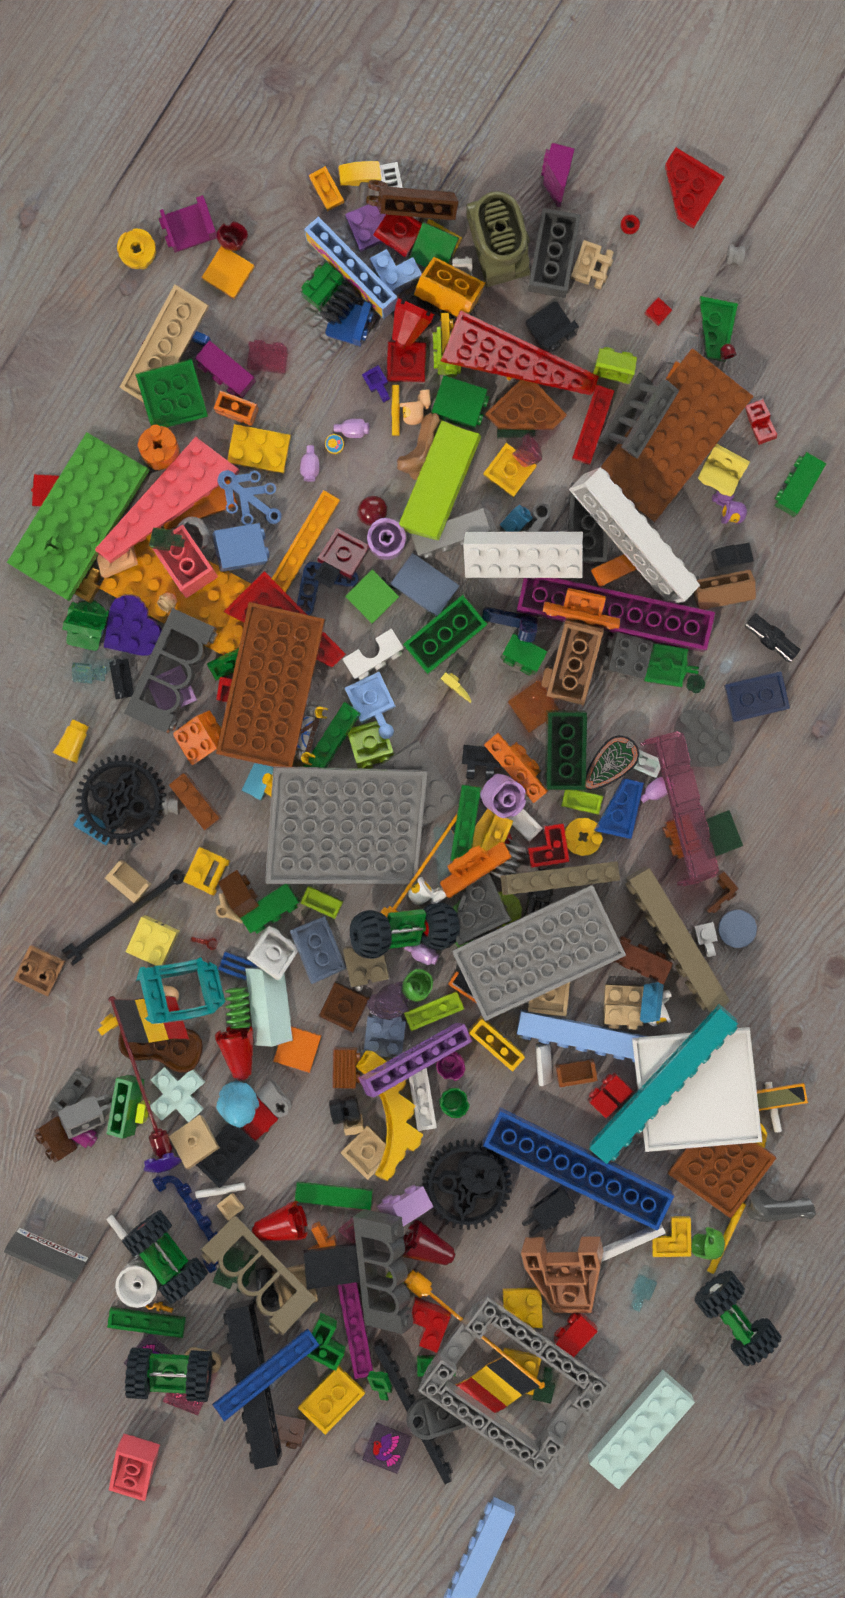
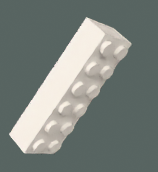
(523, 554)

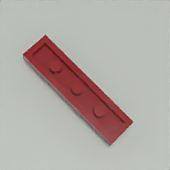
(593, 424)

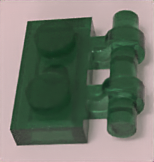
(232, 1260)

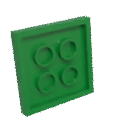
(172, 394)

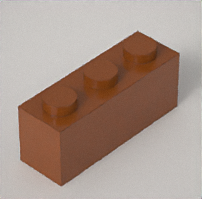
(195, 801)

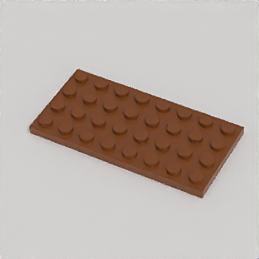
(685, 436)
(270, 686)

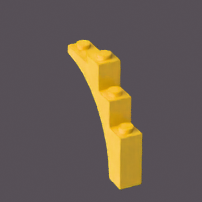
(397, 1110)

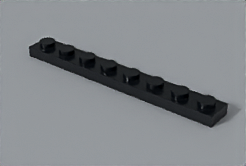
(401, 1385)

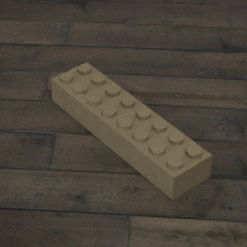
(677, 939)

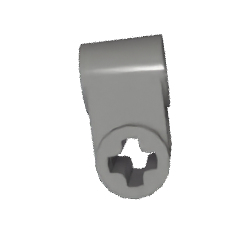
(273, 1097)

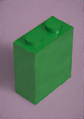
(460, 402)

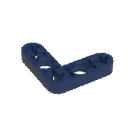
(307, 579)
(526, 623)

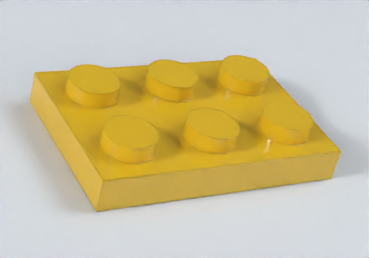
(259, 448)
(331, 1399)

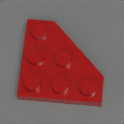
(691, 186)

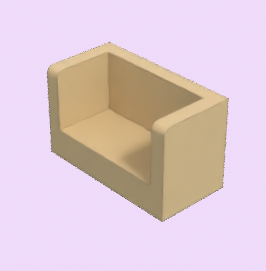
(128, 881)

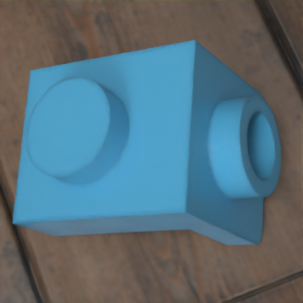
(516, 519)

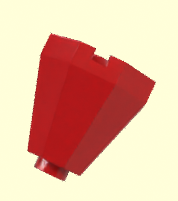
(408, 323)

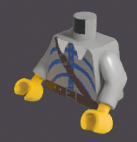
(309, 732)

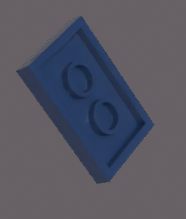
(757, 696)

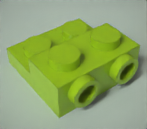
(369, 746)

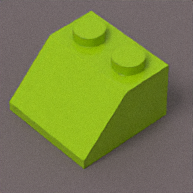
(615, 365)

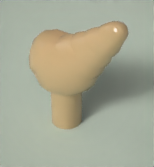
(224, 909)

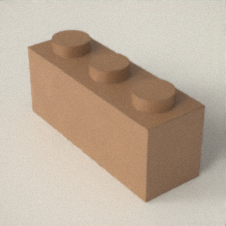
(725, 590)

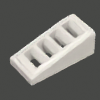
(390, 166)

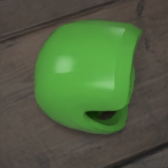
(420, 981)
(709, 1245)

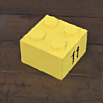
(152, 941)

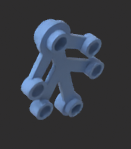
(247, 495)

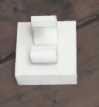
(463, 264)

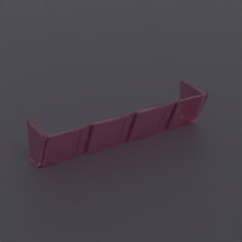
(685, 807)

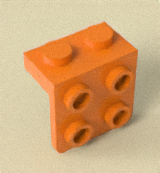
(198, 737)

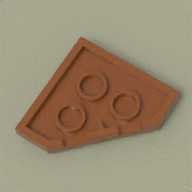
(526, 408)

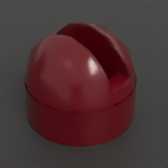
(727, 352)

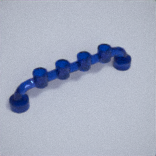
(192, 1205)

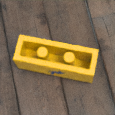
(496, 1043)

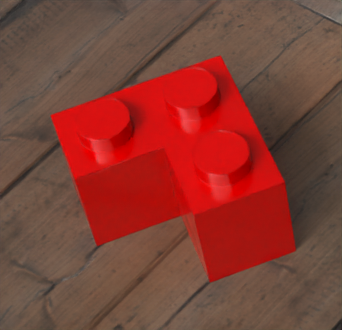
(555, 849)
(433, 1320)

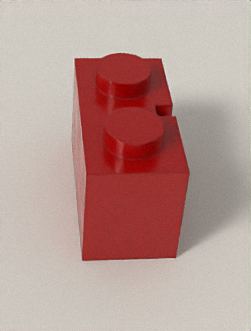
(609, 1094)
(575, 1334)

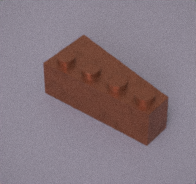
(643, 961)

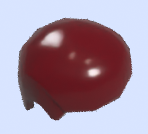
(232, 236)
(371, 509)

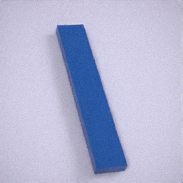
(265, 1374)

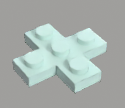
(177, 1094)

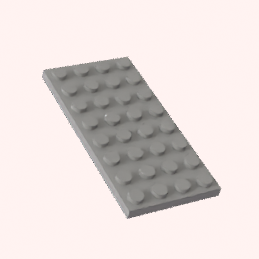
(538, 952)

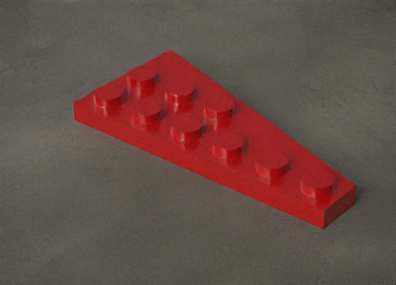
(269, 593)

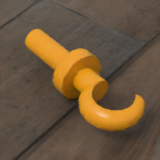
(159, 1306)

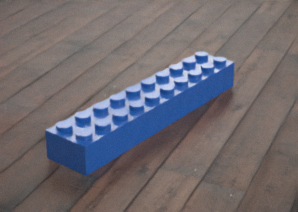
(578, 1168)

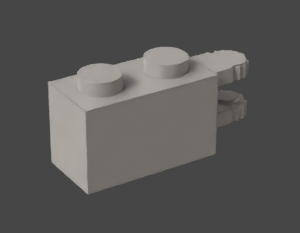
(85, 1115)

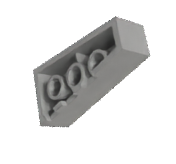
(454, 533)

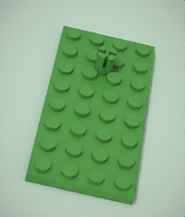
(78, 516)

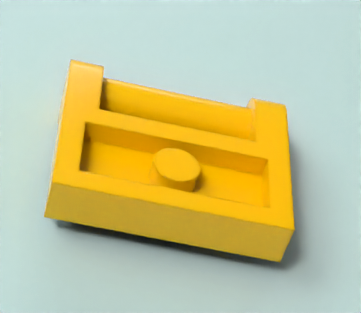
(201, 867)

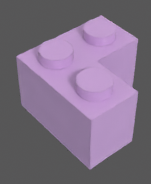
(408, 1205)

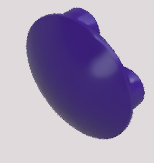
(161, 1165)

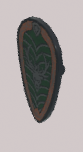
(612, 762)

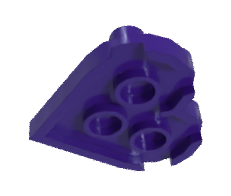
(130, 627)

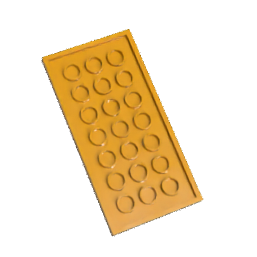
(151, 580)

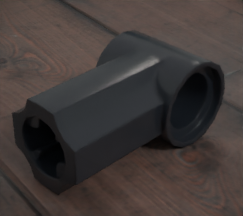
(270, 1296)

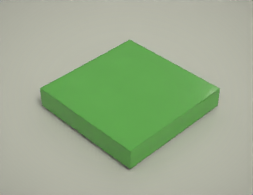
(372, 596)

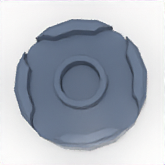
(737, 928)

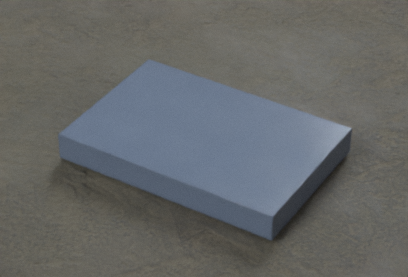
(424, 585)
(318, 949)

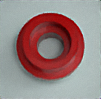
(630, 219)

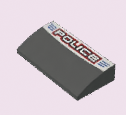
(46, 1255)

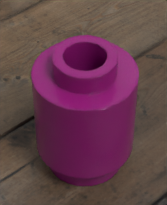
(86, 1139)

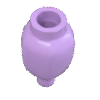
(352, 428)
(309, 465)
(654, 790)
(423, 954)

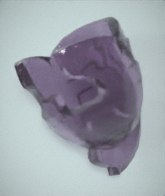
(388, 1002)

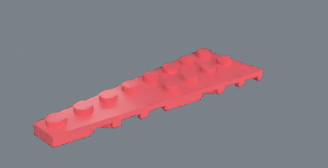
(173, 493)

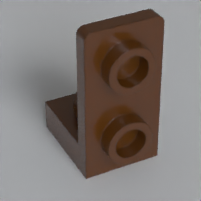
(724, 882)

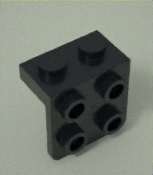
(551, 327)

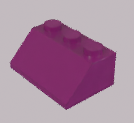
(556, 170)

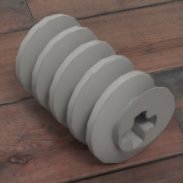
(507, 867)

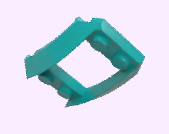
(155, 996)

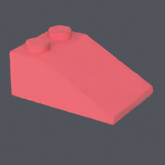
(187, 564)
(133, 1467)

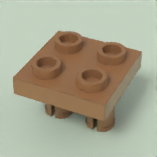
(39, 970)

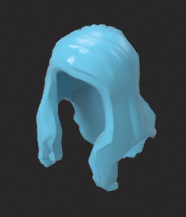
(237, 1103)

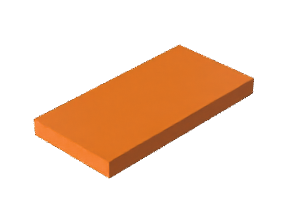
(204, 507)

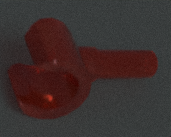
(204, 941)

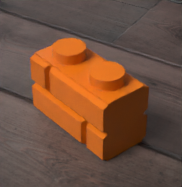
(236, 408)

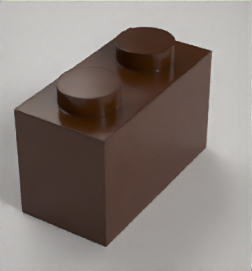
(238, 893)

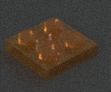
(532, 705)

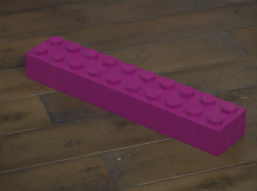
(638, 615)

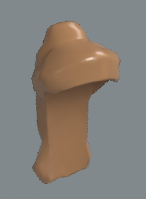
(413, 462)

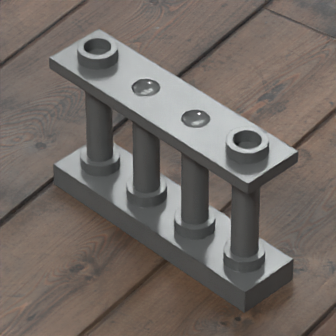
(649, 419)

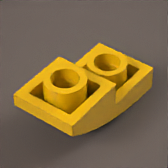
(357, 172)

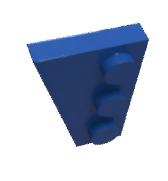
(622, 810)

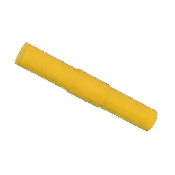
(395, 411)

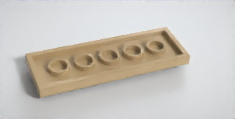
(167, 337)

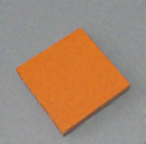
(300, 1051)

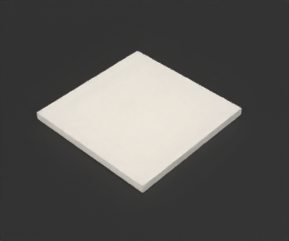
(713, 1105)

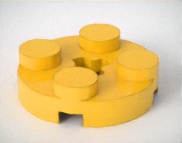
(141, 259)
(572, 834)

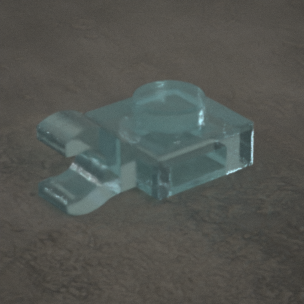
(86, 674)
(643, 1289)

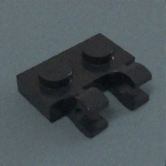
(478, 756)

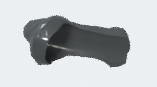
(767, 1209)

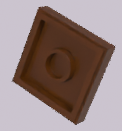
(343, 1006)

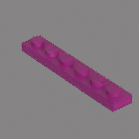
(355, 1329)

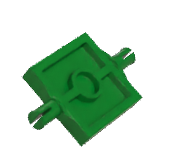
(668, 666)

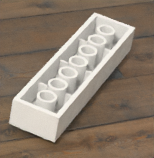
(634, 536)

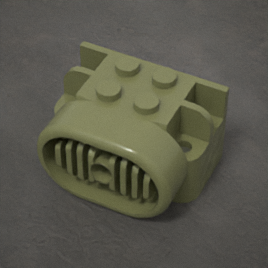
(504, 253)

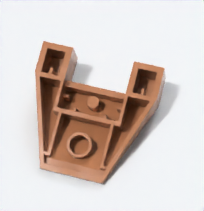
(565, 1278)

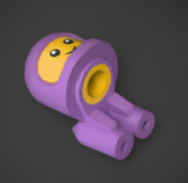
(731, 510)

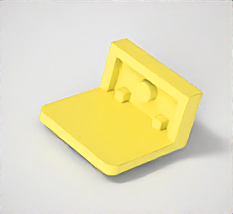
(723, 470)

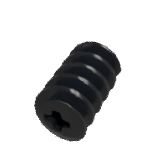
(339, 304)

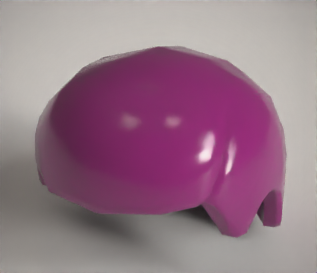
(451, 1066)

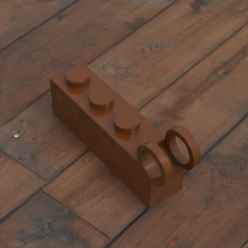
(413, 201)

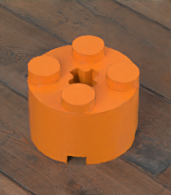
(150, 444)

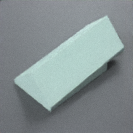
(268, 1008)

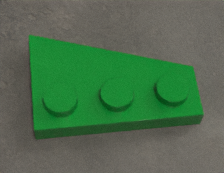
(717, 324)

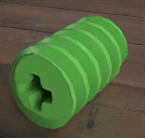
(238, 1007)

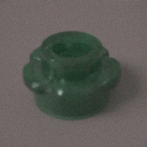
(700, 683)

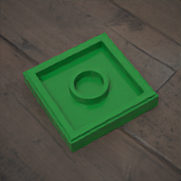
(433, 243)

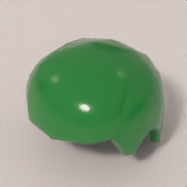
(454, 1103)

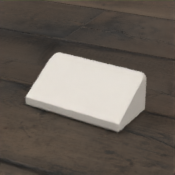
(544, 1064)

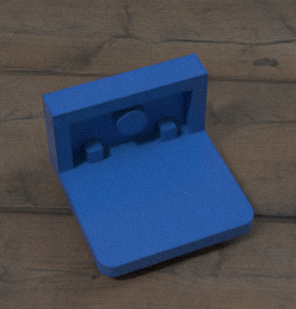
(354, 327)

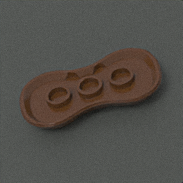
(176, 1054)

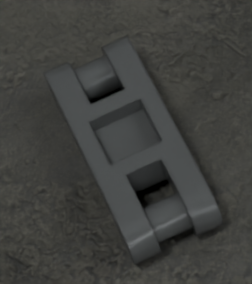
(71, 1091)

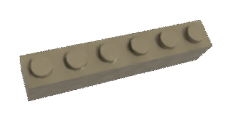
(560, 878)

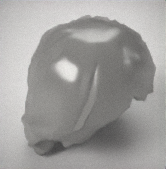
(197, 530)

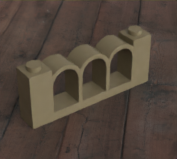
(293, 1308)

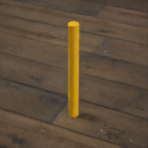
(727, 1236)

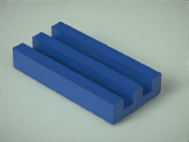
(231, 972)

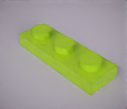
(434, 1010)

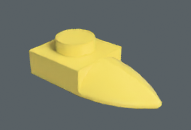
(452, 681)

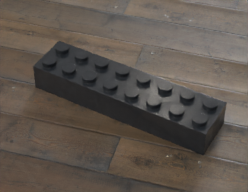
(248, 1356)

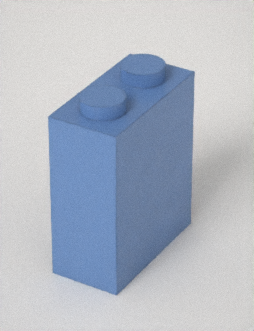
(240, 547)

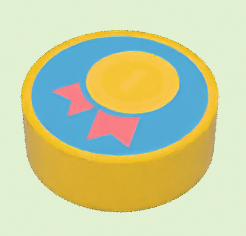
(334, 444)

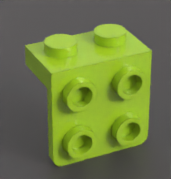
(443, 368)

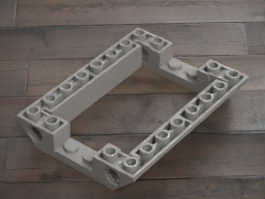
(536, 1454)

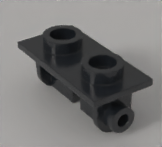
(121, 678)

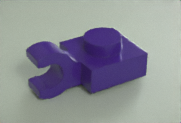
(376, 381)

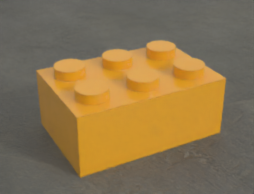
(449, 288)

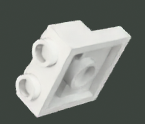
(273, 952)

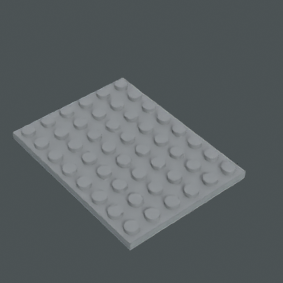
(344, 825)

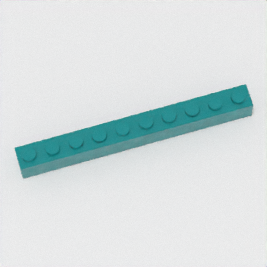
(663, 1084)

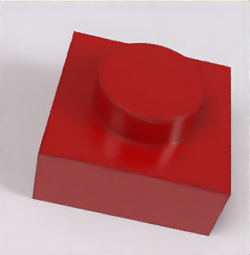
(658, 311)

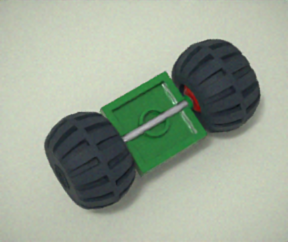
(375, 933)

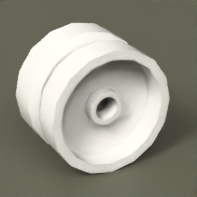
(137, 1284)

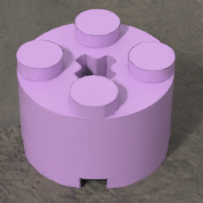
(376, 535)
(503, 796)

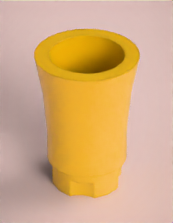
(72, 741)

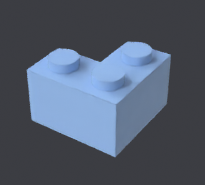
(395, 277)

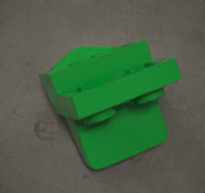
(85, 624)

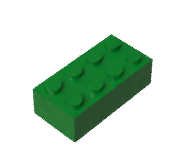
(445, 635)

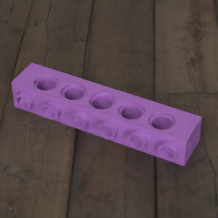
(415, 1059)

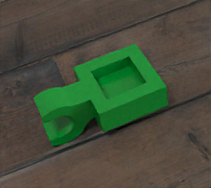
(380, 1382)

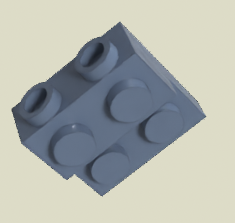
(384, 1036)

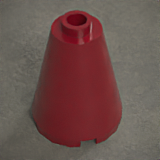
(426, 1245)

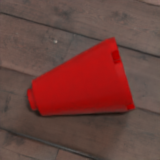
(237, 1050)
(282, 1224)

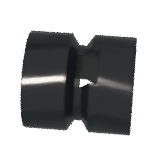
(338, 1112)

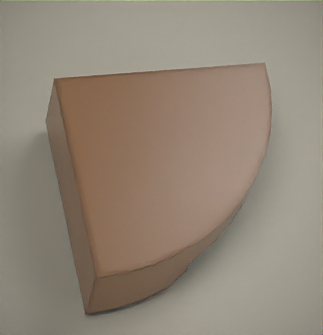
(546, 676)

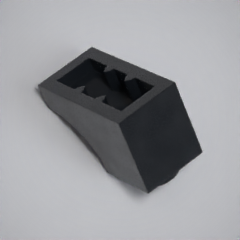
(732, 556)

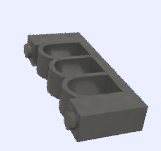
(148, 713)
(388, 1229)

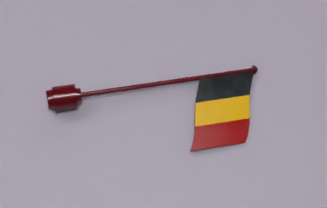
(135, 1028)

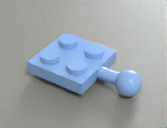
(372, 699)

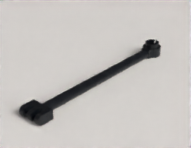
(76, 951)

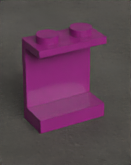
(188, 226)

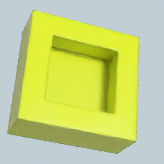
(142, 1113)

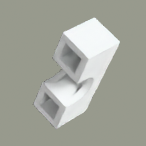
(389, 648)

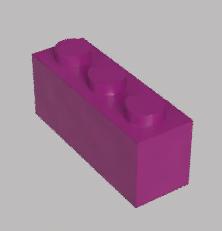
(224, 370)

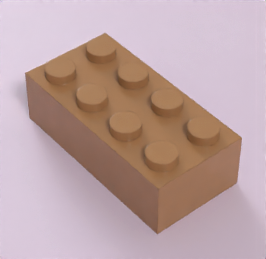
(575, 661)

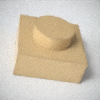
(353, 1127)
(230, 1206)

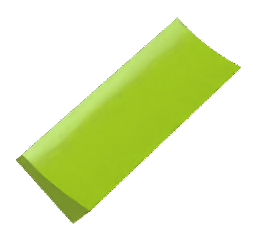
(439, 481)

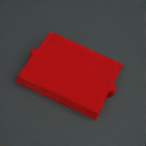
(41, 488)
(261, 1122)

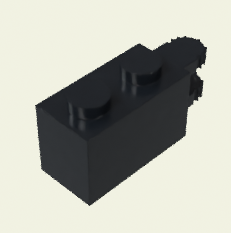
(550, 1210)

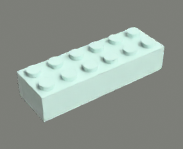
(640, 1429)

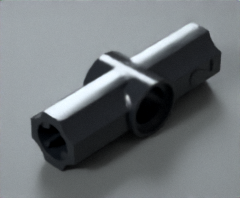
(772, 637)

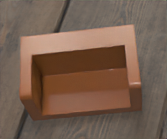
(576, 1072)

